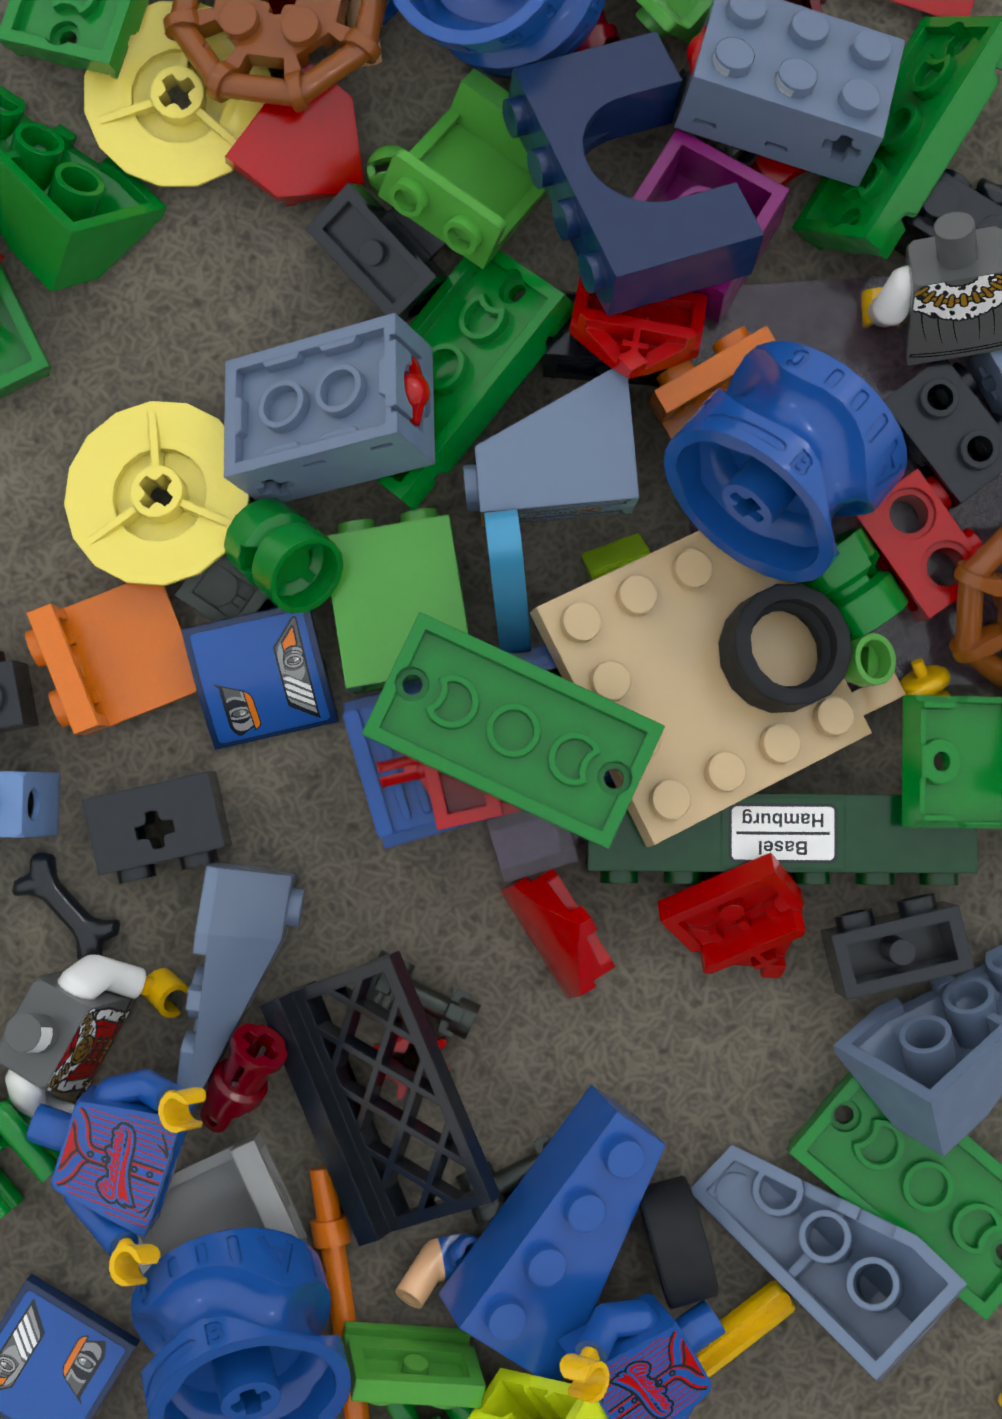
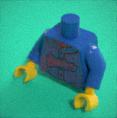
(119, 1159)
(640, 1358)

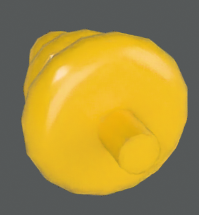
(926, 679)

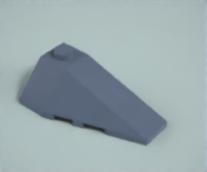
(240, 932)
(935, 1057)

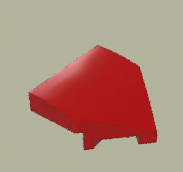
(301, 152)
(643, 337)
(739, 917)
(559, 931)

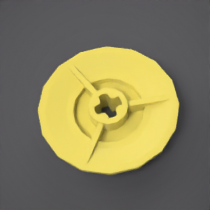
(160, 141)
(112, 486)

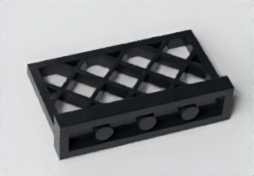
(343, 1110)

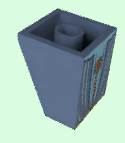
(561, 459)

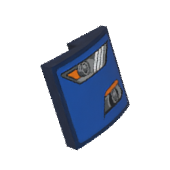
(259, 676)
(57, 1355)

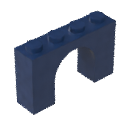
(624, 246)

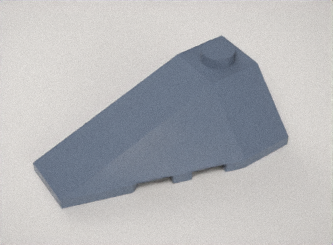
(848, 1268)

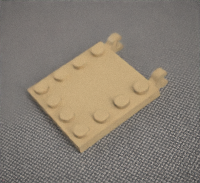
(653, 647)

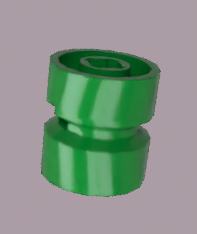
(283, 555)
(857, 588)

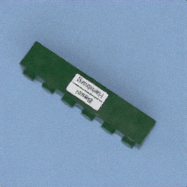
(804, 834)

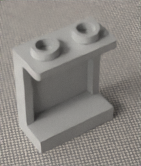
(225, 1192)

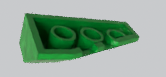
(61, 207)

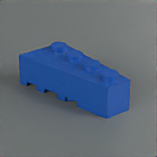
(556, 1236)

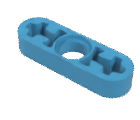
(508, 580)

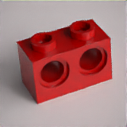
(908, 553)

